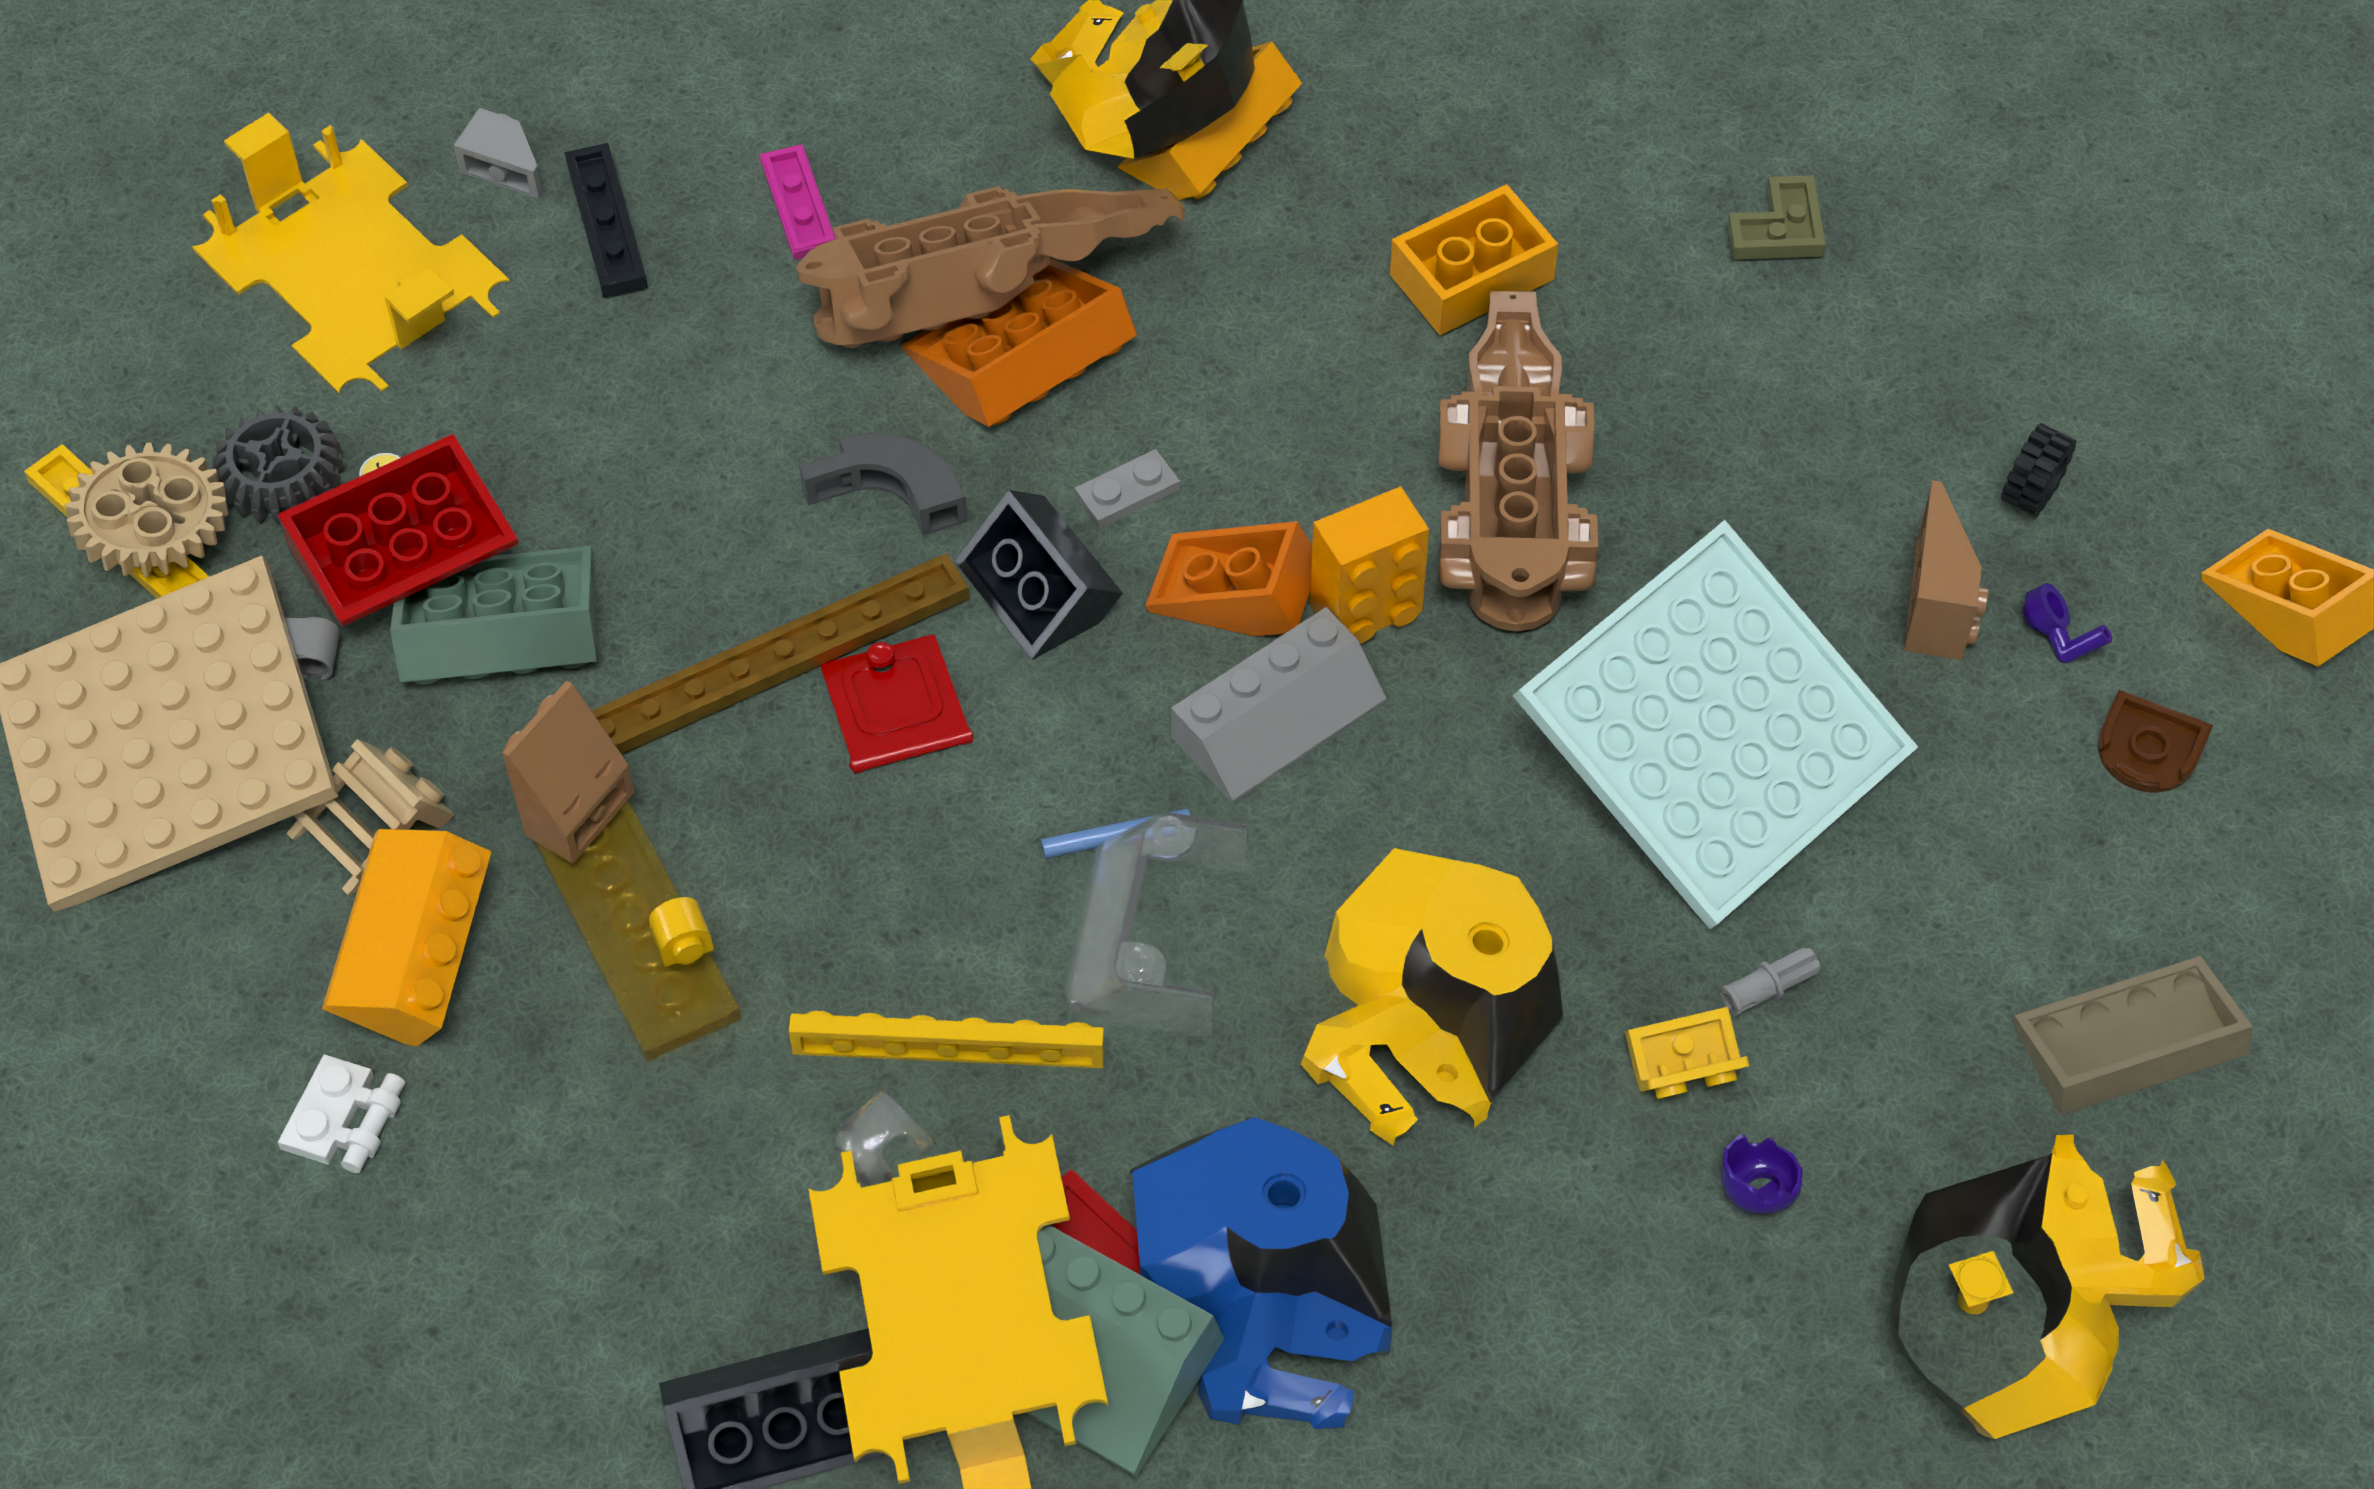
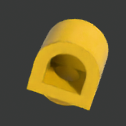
(680, 931)

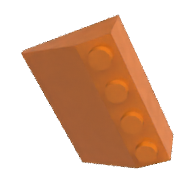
(1026, 345)

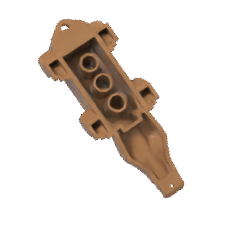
(963, 260)
(1516, 440)

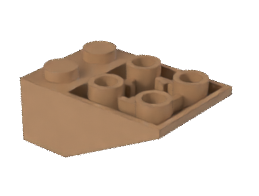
(566, 775)

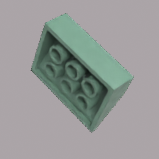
(500, 618)
(1146, 1344)

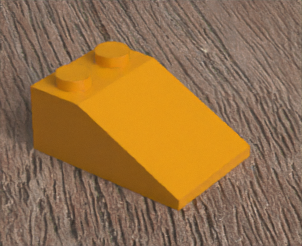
(2296, 595)

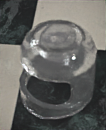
(868, 1133)

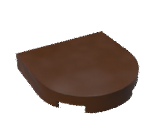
(2150, 744)

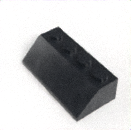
(765, 1416)

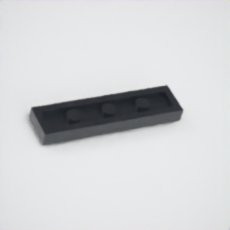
(606, 220)

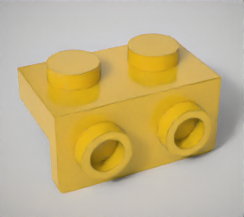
(1683, 1051)

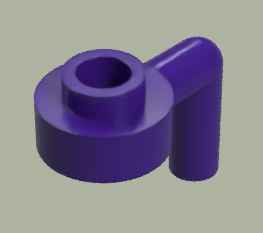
(2049, 614)

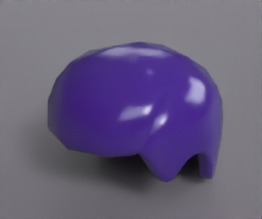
(1749, 1161)

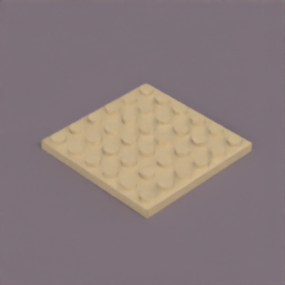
(161, 734)

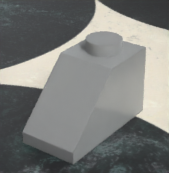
(498, 153)

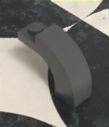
(891, 466)

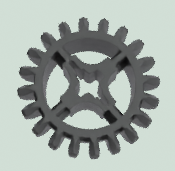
(270, 452)

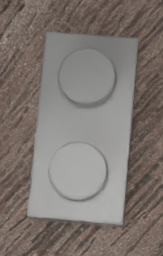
(1127, 488)

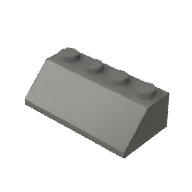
(1277, 705)

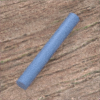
(1089, 838)

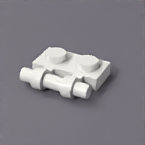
(328, 1107)

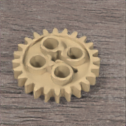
(146, 509)

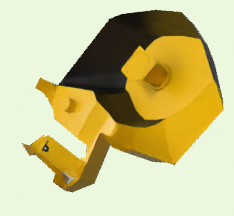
(1164, 73)
(1444, 973)

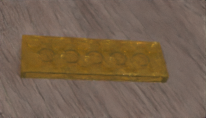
(611, 901)

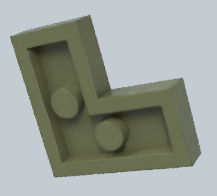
(1788, 230)

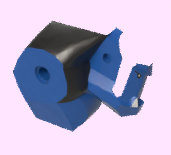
(1280, 1255)

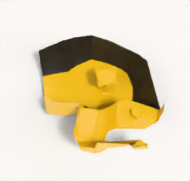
(2069, 1245)

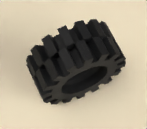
(2038, 469)

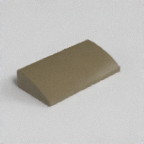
(2133, 1034)

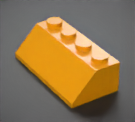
(1194, 163)
(407, 933)

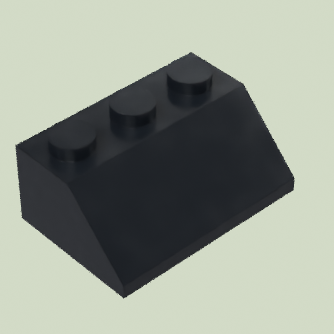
(1037, 573)

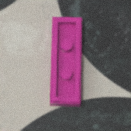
(796, 199)

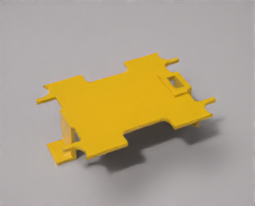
(343, 257)
(958, 1307)

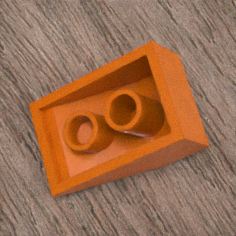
(1236, 578)

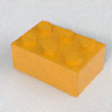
(1469, 252)
(1370, 564)

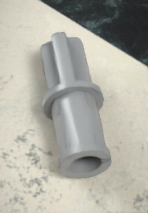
(1769, 981)

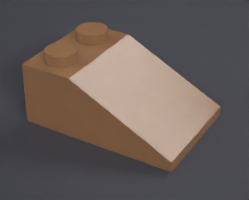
(1945, 583)

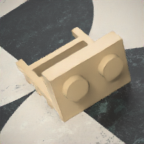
(388, 789)

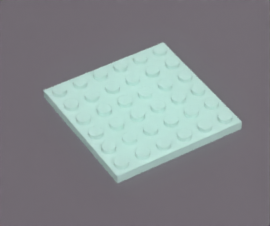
(1716, 723)

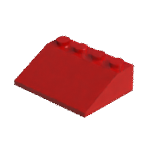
(396, 530)

